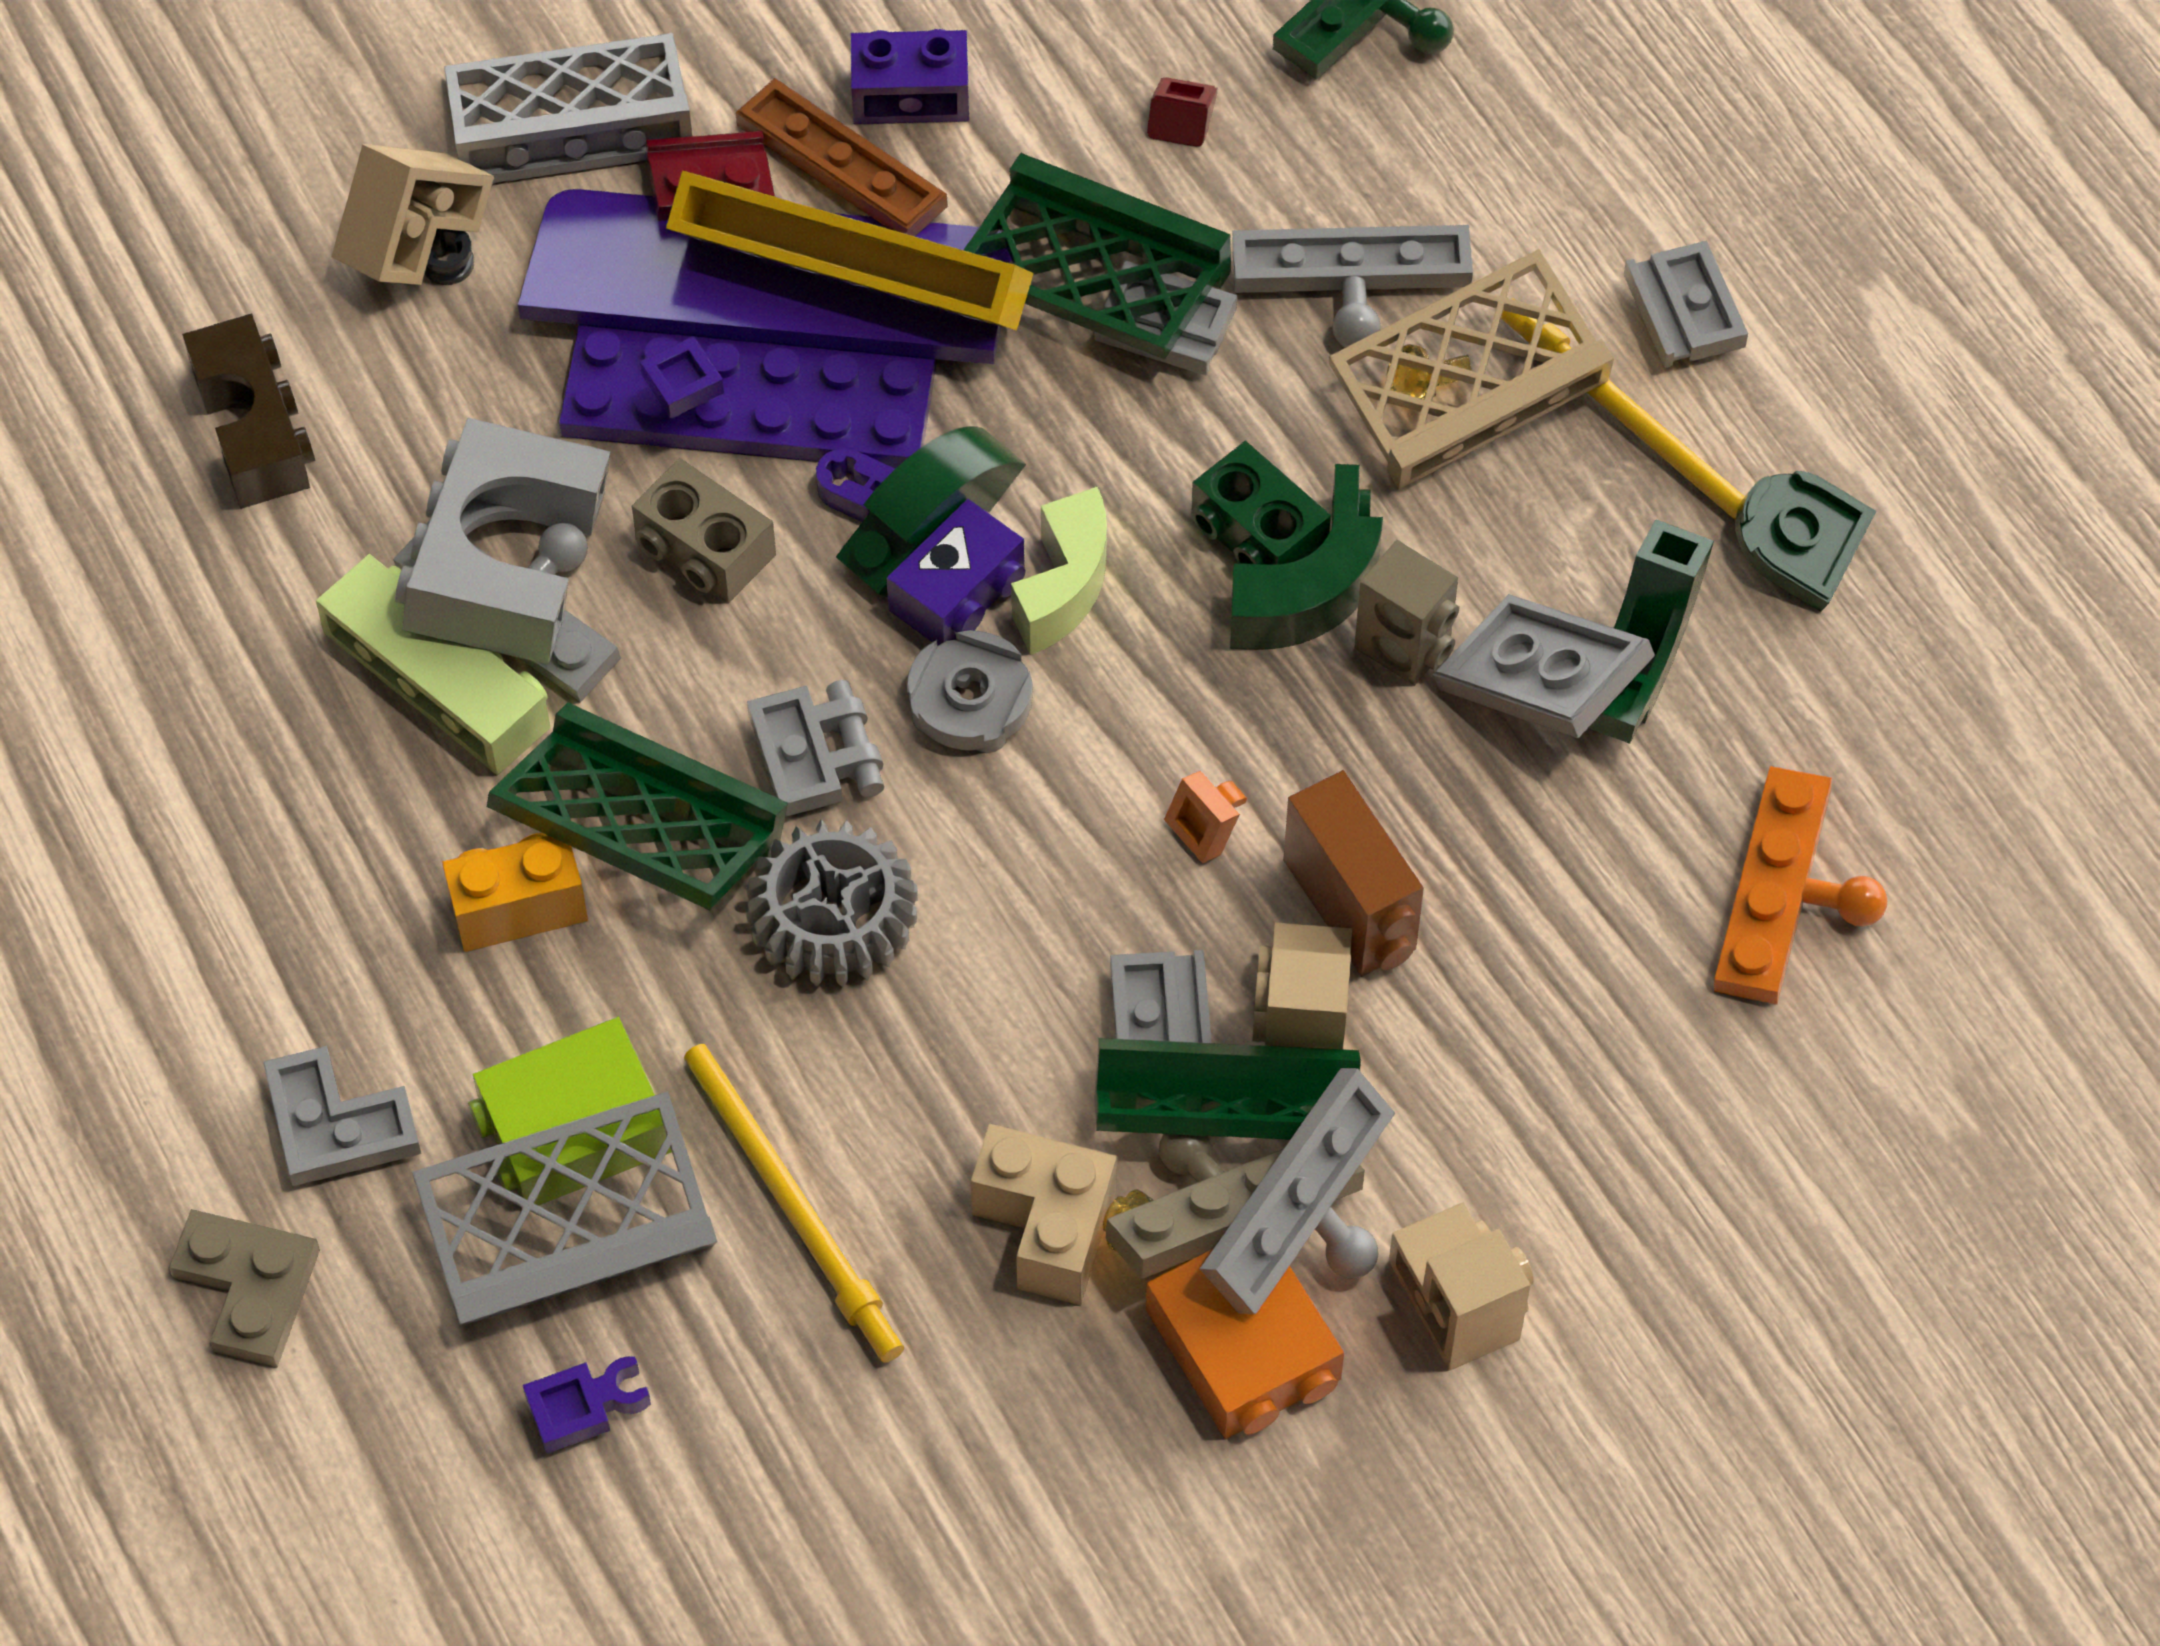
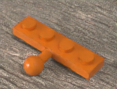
(1778, 883)

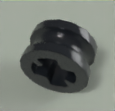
(458, 264)

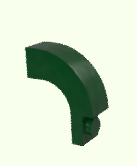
(1315, 594)
(1657, 608)

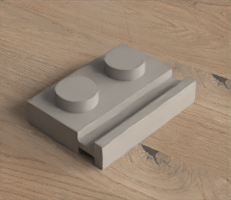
(1686, 304)
(1201, 336)
(1160, 997)

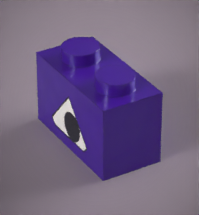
(956, 574)

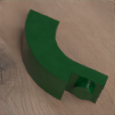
(924, 495)

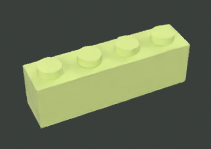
(451, 683)

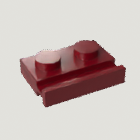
(722, 157)

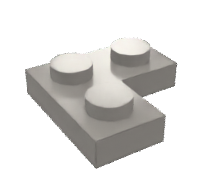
(333, 1136)

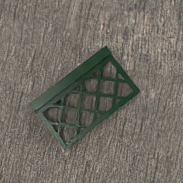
(1115, 225)
(649, 783)

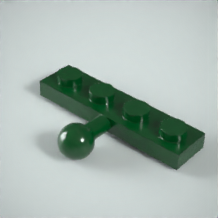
(1331, 27)

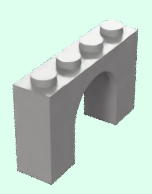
(490, 478)

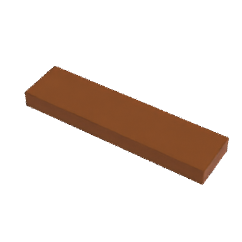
(842, 159)

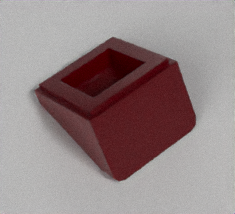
(1181, 111)

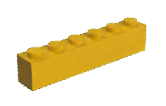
(850, 250)

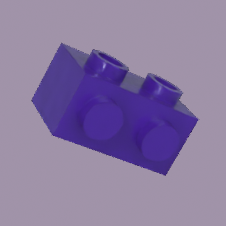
(909, 77)

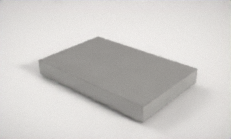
(1543, 665)

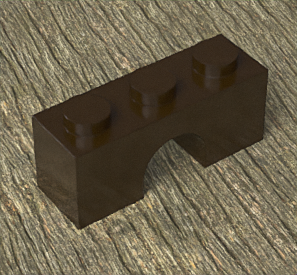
(262, 448)

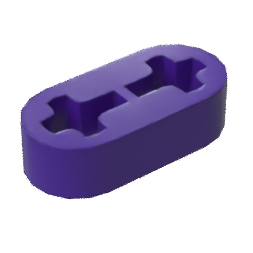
(850, 495)

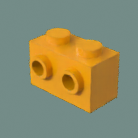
(514, 891)

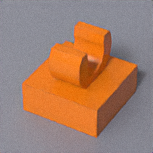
(1204, 814)

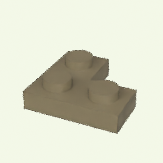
(261, 1272)

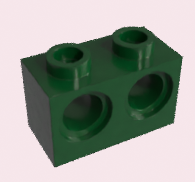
(1269, 508)

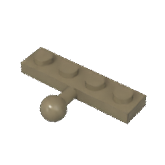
(1195, 1216)

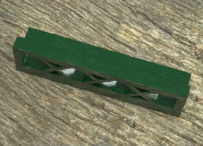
(1211, 1087)

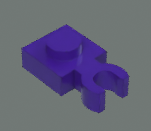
(574, 1405)

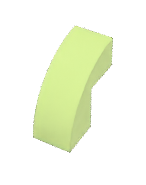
(1058, 600)

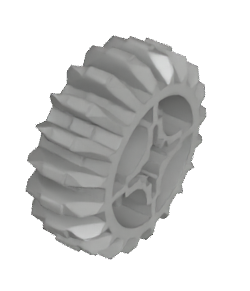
(815, 933)

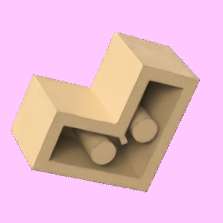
(398, 206)
(1303, 987)
(1053, 1194)
(1462, 1283)

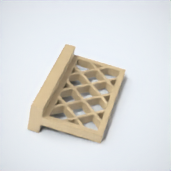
(1495, 412)

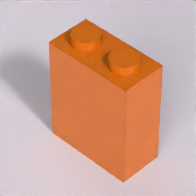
(1245, 1362)

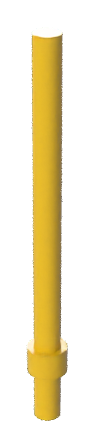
(1639, 421)
(855, 1296)

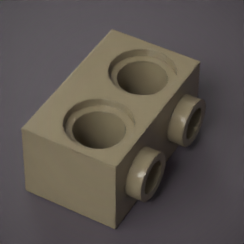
(711, 522)
(1407, 613)

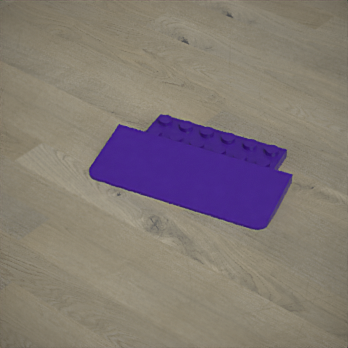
(798, 352)

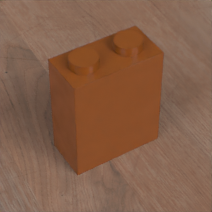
(1353, 872)

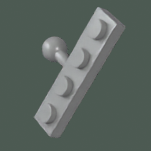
(1352, 263)
(580, 653)
(1299, 1196)

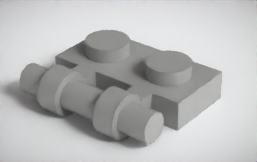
(796, 752)

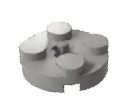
(976, 722)

